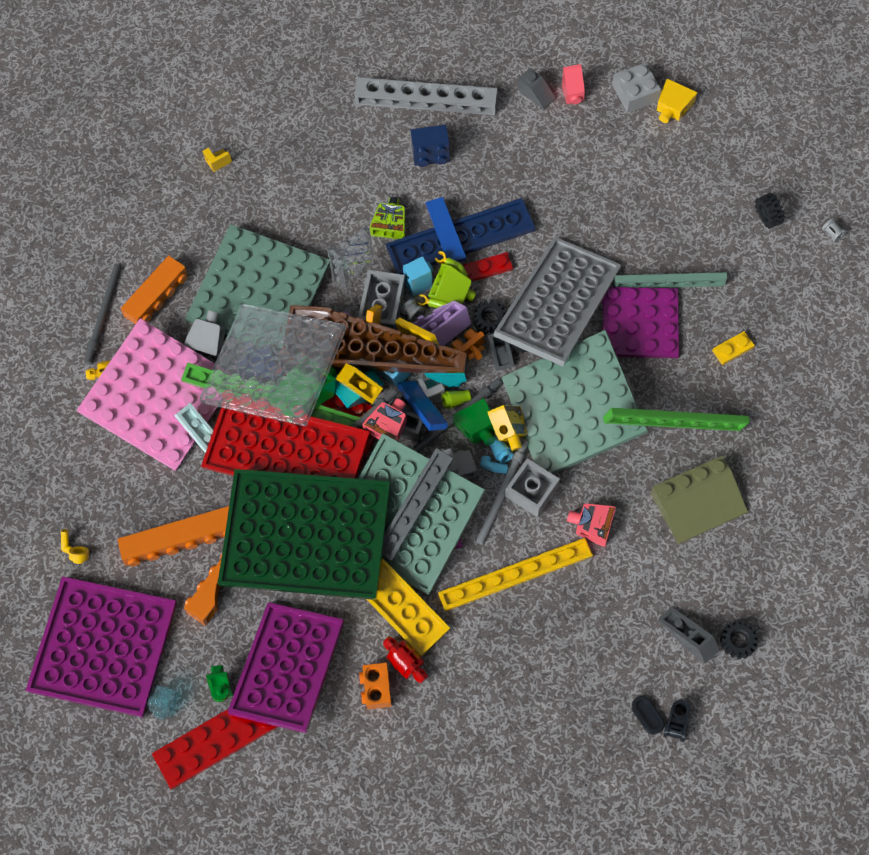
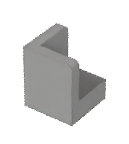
(432, 389)

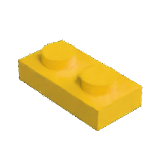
(733, 348)

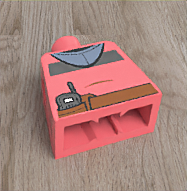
(387, 420)
(593, 522)

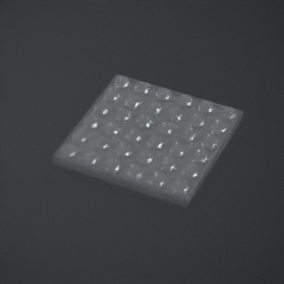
(273, 364)

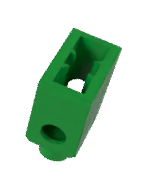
(475, 423)

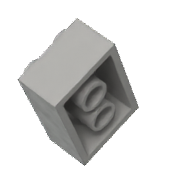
(384, 290)

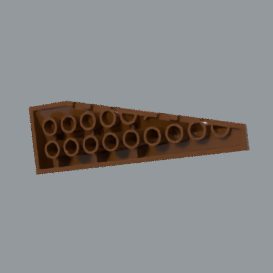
(385, 349)

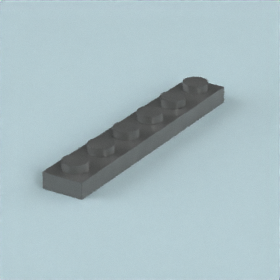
(415, 502)

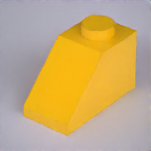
(359, 383)

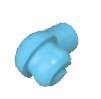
(492, 466)

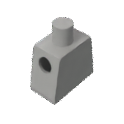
(206, 335)

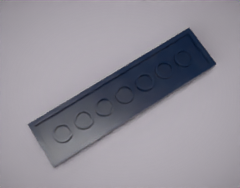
(473, 231)

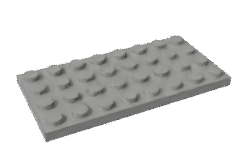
(557, 301)

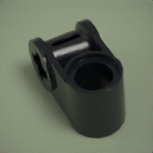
(677, 724)

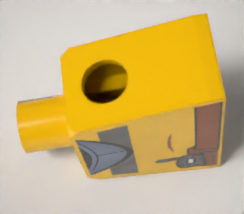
(508, 424)

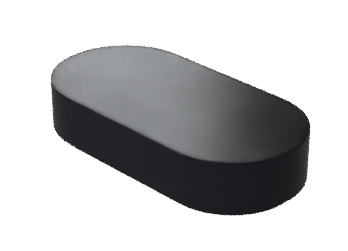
(647, 715)

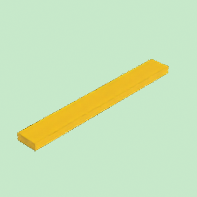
(515, 574)

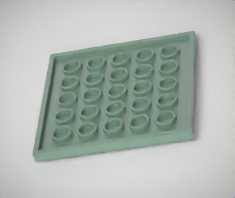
(257, 274)
(568, 403)
(442, 520)

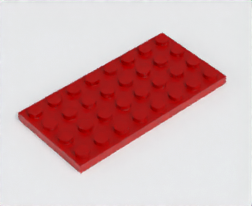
(284, 447)

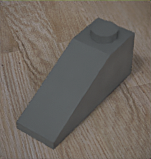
(690, 635)

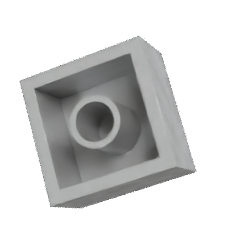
(636, 87)
(532, 487)

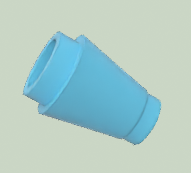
(500, 451)

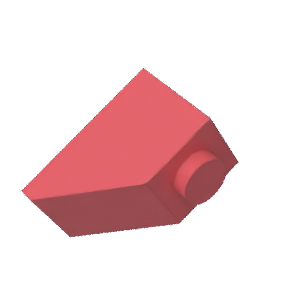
(573, 84)

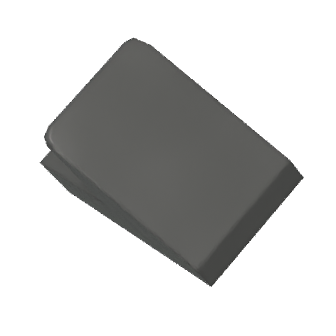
(500, 352)

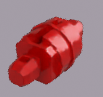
(405, 659)

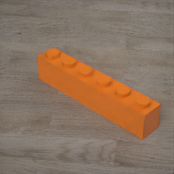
(173, 537)

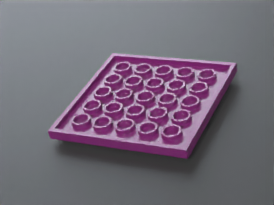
(102, 647)

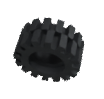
(770, 210)
(485, 308)
(747, 631)

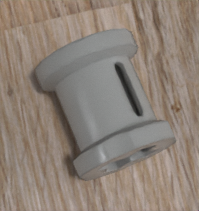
(837, 234)

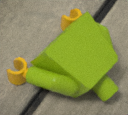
(450, 284)

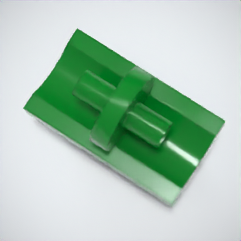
(219, 684)

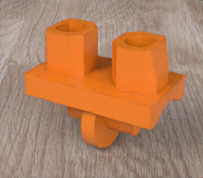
(473, 346)

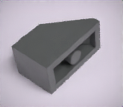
(535, 88)

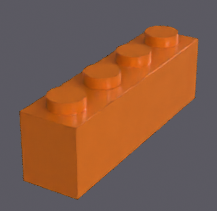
(155, 290)

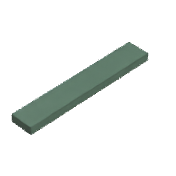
(671, 280)

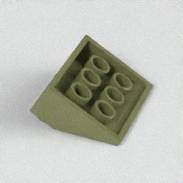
(699, 499)

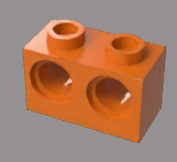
(380, 686)

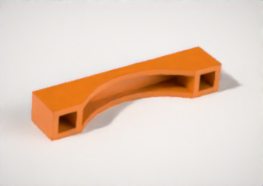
(204, 602)

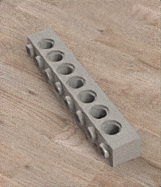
(457, 99)

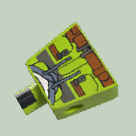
(389, 220)

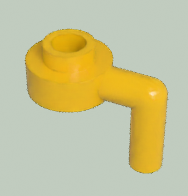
(76, 554)

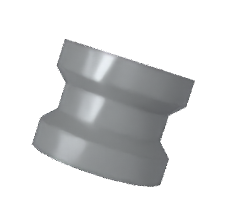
(412, 310)

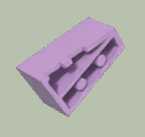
(445, 321)

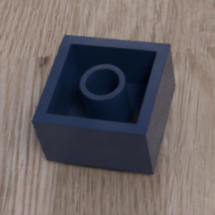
(430, 145)

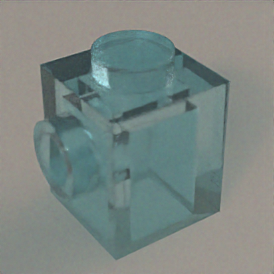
(163, 702)

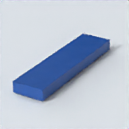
(445, 229)
(422, 405)

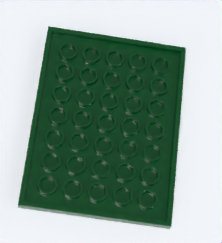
(305, 534)

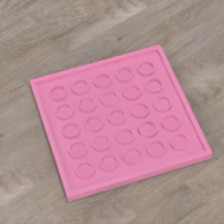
(145, 391)

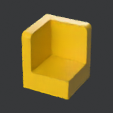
(218, 159)

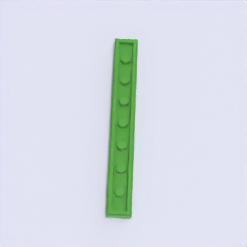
(675, 419)

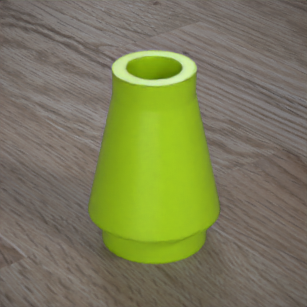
(452, 399)

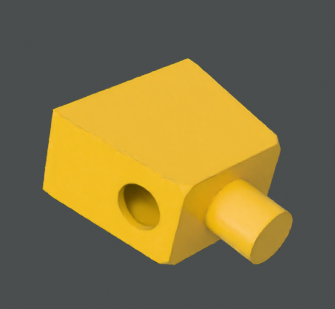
(675, 101)

